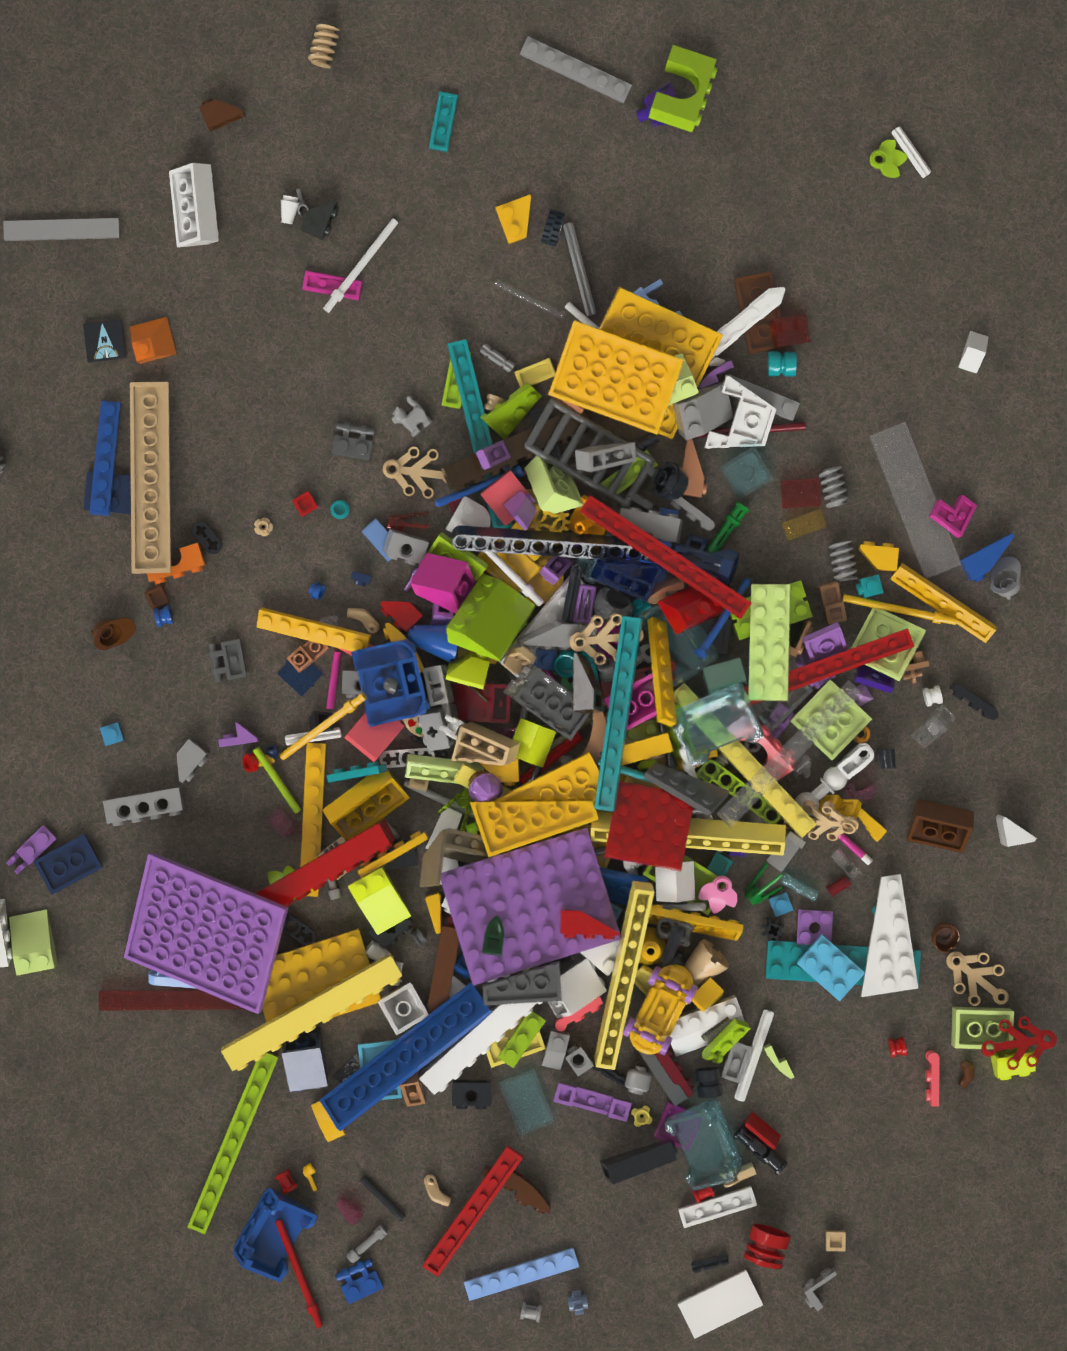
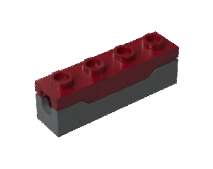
(669, 1076)

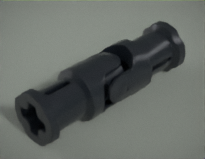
(754, 1144)

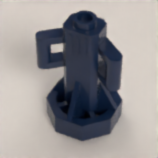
(717, 564)

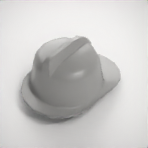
(1006, 577)

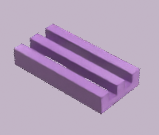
(585, 587)

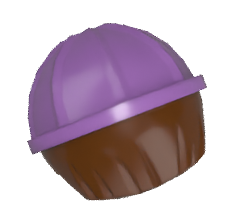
(484, 787)

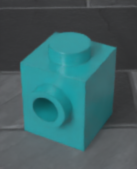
(869, 586)

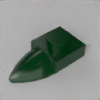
(493, 938)

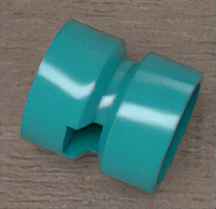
(782, 364)
(563, 663)

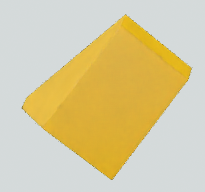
(707, 995)

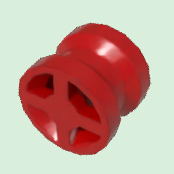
(897, 1047)

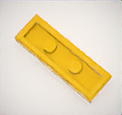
(646, 748)

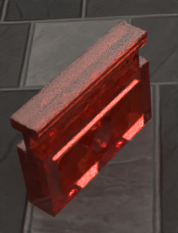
(790, 330)
(800, 493)

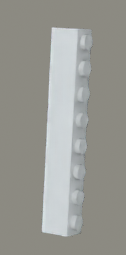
(472, 1044)

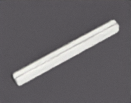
(752, 1061)

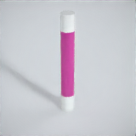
(856, 849)

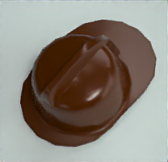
(112, 633)

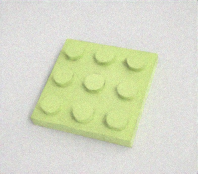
(880, 624)
(842, 730)

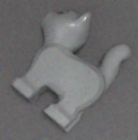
(411, 420)

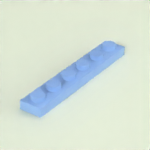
(521, 1274)

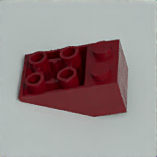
(473, 708)

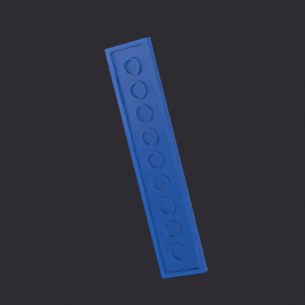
(405, 1056)

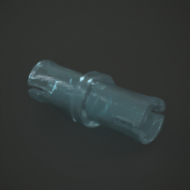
(799, 887)

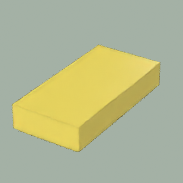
(535, 373)

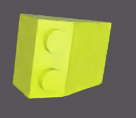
(379, 900)

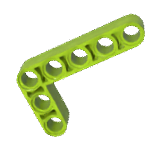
(732, 786)

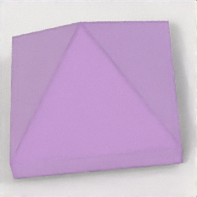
(865, 697)

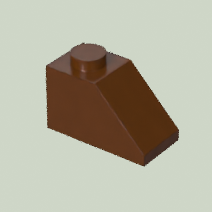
(219, 113)

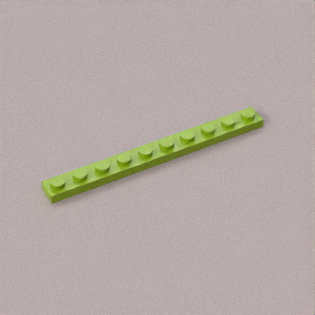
(232, 1143)

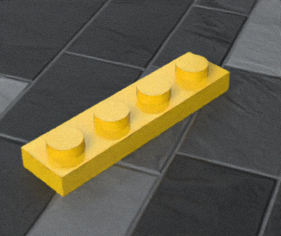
(399, 849)

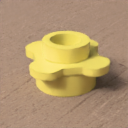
(641, 1121)

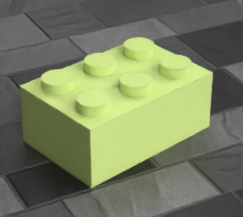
(978, 1024)

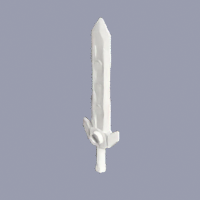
(746, 319)

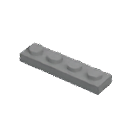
(784, 406)

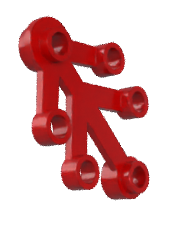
(1022, 1042)

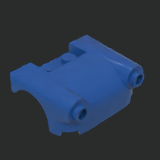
(390, 661)

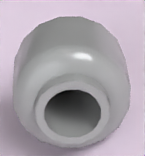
(638, 1080)

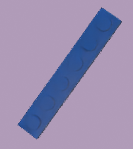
(105, 458)

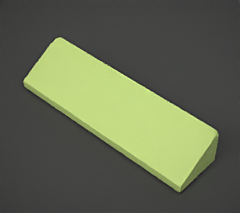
(435, 768)

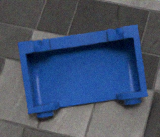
(260, 1243)

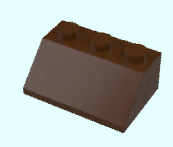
(940, 826)

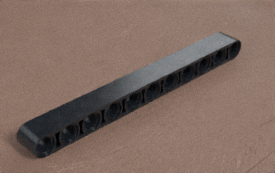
(547, 547)

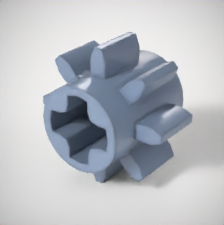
(577, 1302)

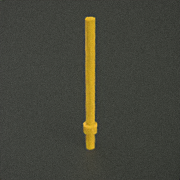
(936, 617)
(348, 707)

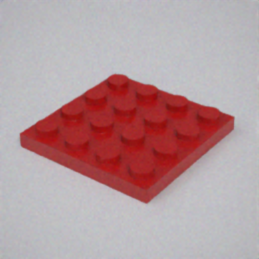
(648, 827)

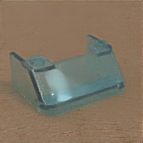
(683, 646)

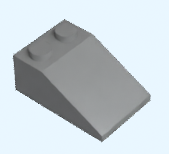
(702, 411)

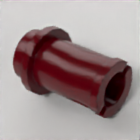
(838, 885)

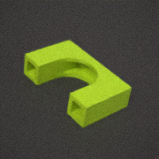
(685, 112)

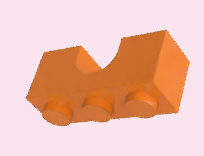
(191, 559)

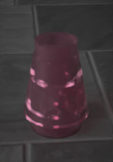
(349, 1211)

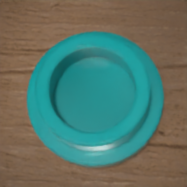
(340, 509)

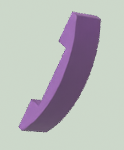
(592, 1100)

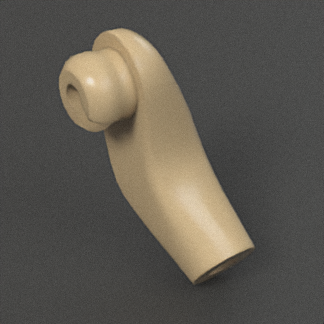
(365, 617)
(434, 1192)

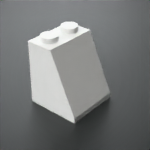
(578, 988)

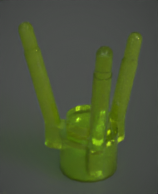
(463, 800)

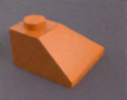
(152, 340)

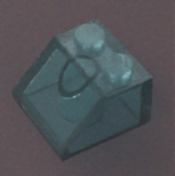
(746, 473)

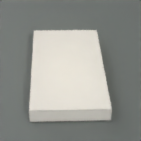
(720, 1304)

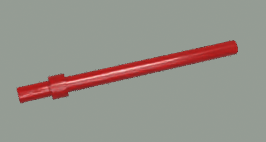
(312, 1307)

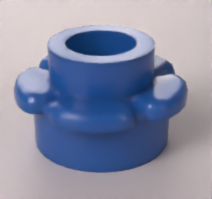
(317, 590)

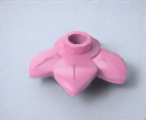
(718, 897)

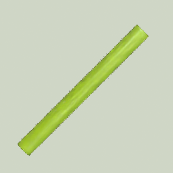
(277, 780)

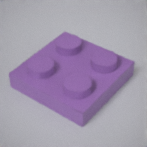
(825, 642)

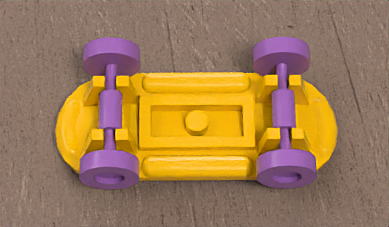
(661, 1009)

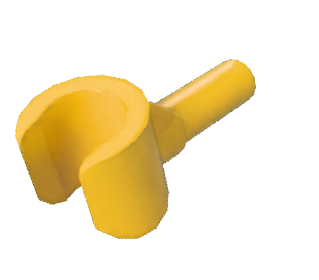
(308, 1170)

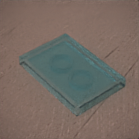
(526, 1102)

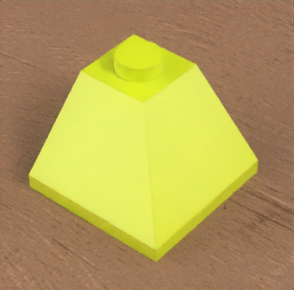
(469, 670)

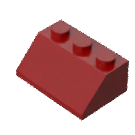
(688, 609)

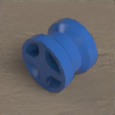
(163, 616)

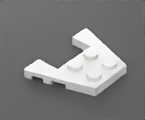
(750, 422)

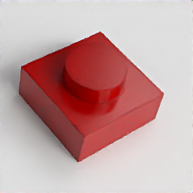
(305, 504)

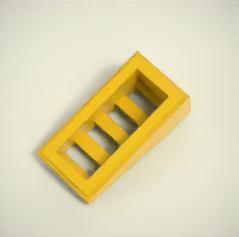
(874, 828)
(434, 905)

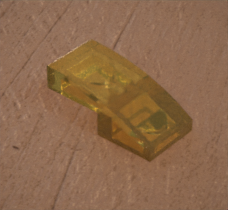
(804, 524)

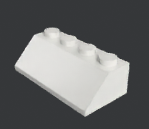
(193, 205)
(695, 1023)

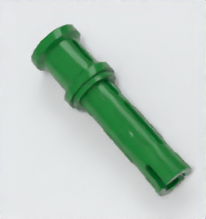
(732, 521)

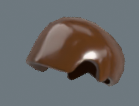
(945, 937)

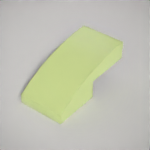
(781, 1064)

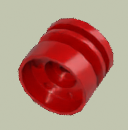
(765, 1250)

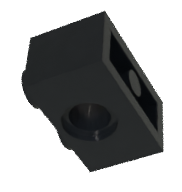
(481, 1087)

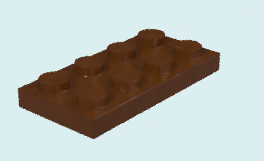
(760, 335)

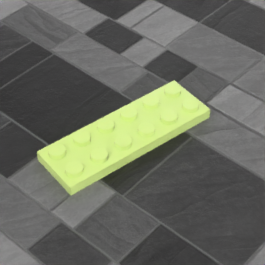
(769, 642)

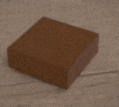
(157, 597)

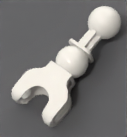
(836, 777)

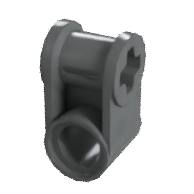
(671, 923)

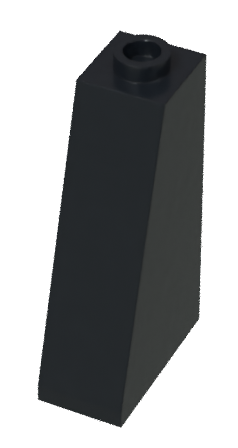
(638, 1161)

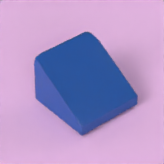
(461, 967)

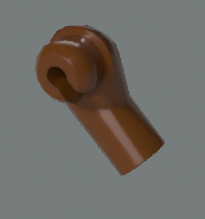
(969, 1074)

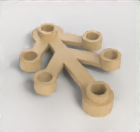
(414, 471)
(601, 638)
(844, 824)
(975, 975)

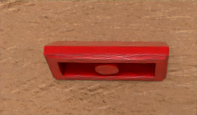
(762, 1130)

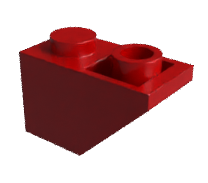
(403, 612)

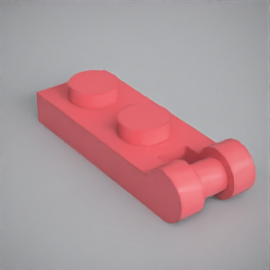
(595, 1005)
(932, 1077)

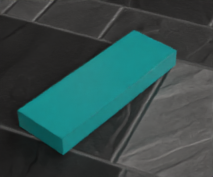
(443, 121)

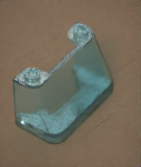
(716, 723)
(706, 1144)

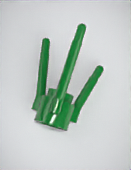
(755, 894)

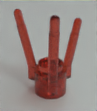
(396, 523)

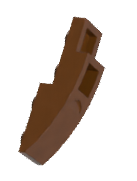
(525, 1192)

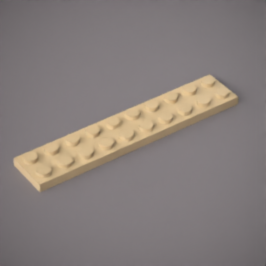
(150, 477)

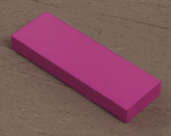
(327, 284)

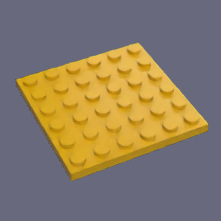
(664, 331)

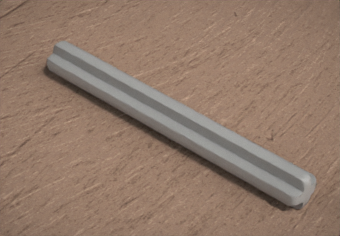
(579, 269)

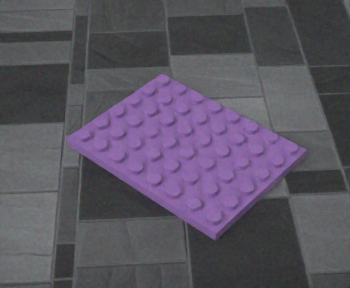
(527, 894)
(205, 932)

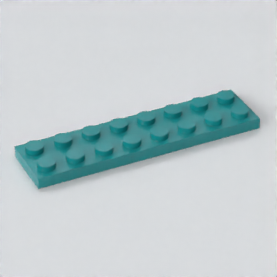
(783, 956)

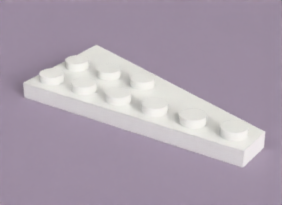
(890, 952)

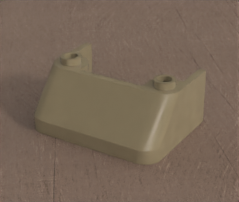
(451, 845)

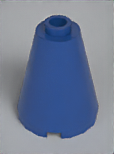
(433, 640)

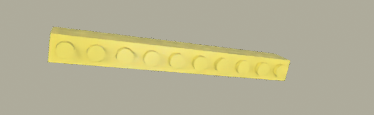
(748, 767)
(716, 835)
(624, 974)
(311, 1012)

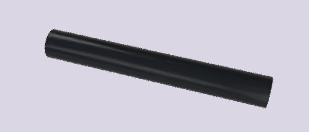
(382, 1198)

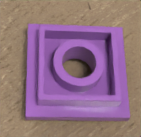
(805, 918)

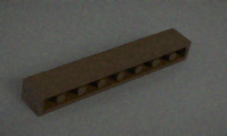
(470, 468)

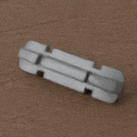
(496, 357)

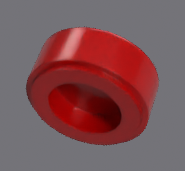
(250, 762)

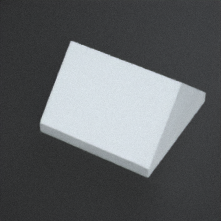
(1012, 834)
(675, 885)
(403, 1008)

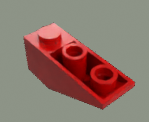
(578, 922)

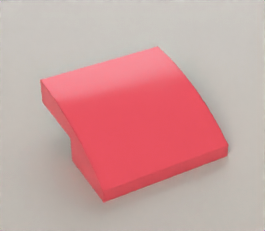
(500, 493)

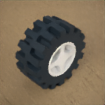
(552, 227)

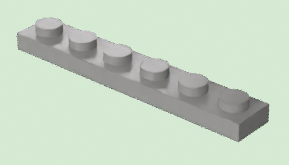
(575, 69)

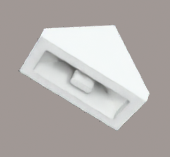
(973, 352)

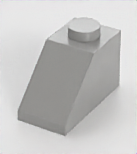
(556, 1049)

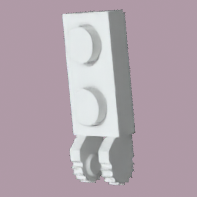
(453, 727)

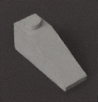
(605, 456)

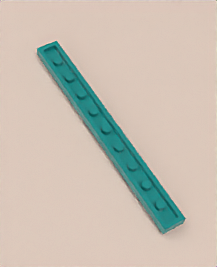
(472, 407)
(618, 713)

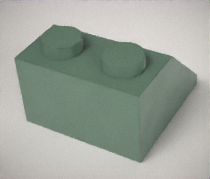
(724, 676)

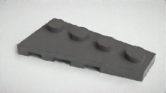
(689, 789)

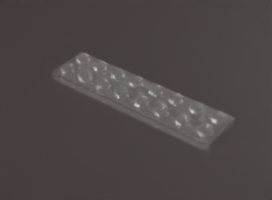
(914, 499)

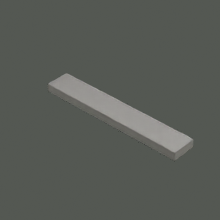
(61, 229)

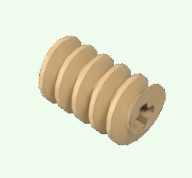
(322, 45)

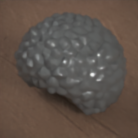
(612, 601)

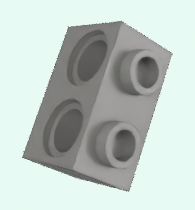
(437, 686)

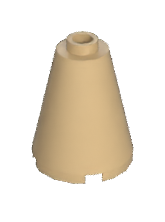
(705, 962)

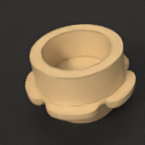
(258, 526)

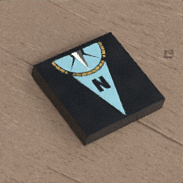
(104, 341)

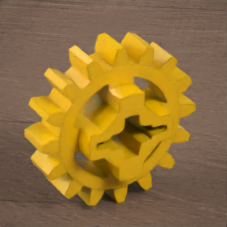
(536, 524)

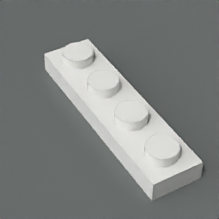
(717, 1206)

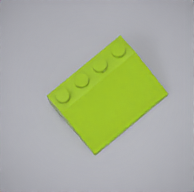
(489, 618)

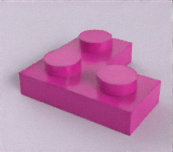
(955, 518)

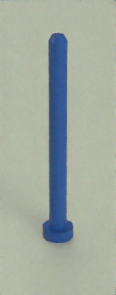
(475, 488)
(701, 652)

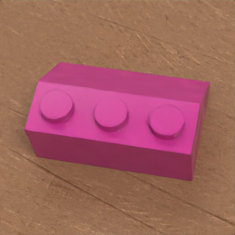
(642, 702)

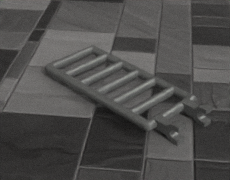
(578, 474)

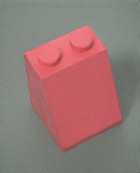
(375, 739)

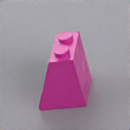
(443, 581)

